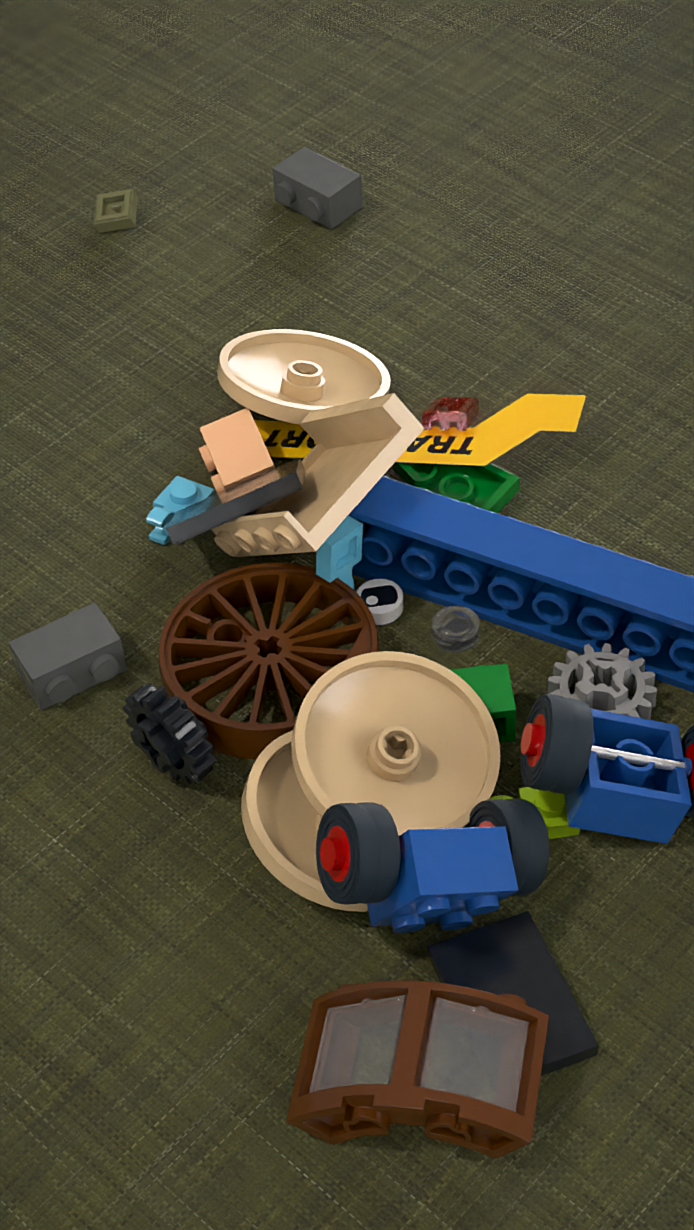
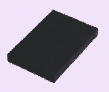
(237, 501)
(516, 961)

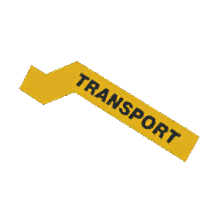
(471, 447)

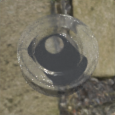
(456, 628)

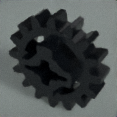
(169, 734)

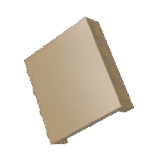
(351, 455)

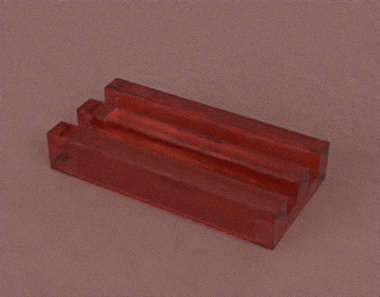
(460, 410)

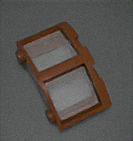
(421, 1058)

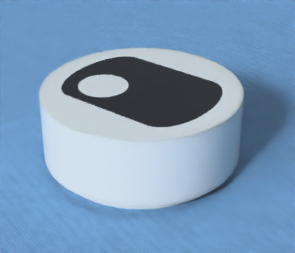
(383, 600)

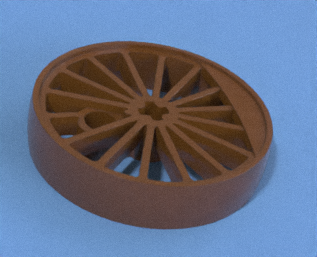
(261, 657)

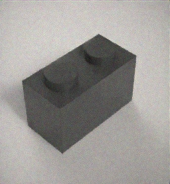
(317, 187)
(68, 656)

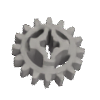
(605, 680)

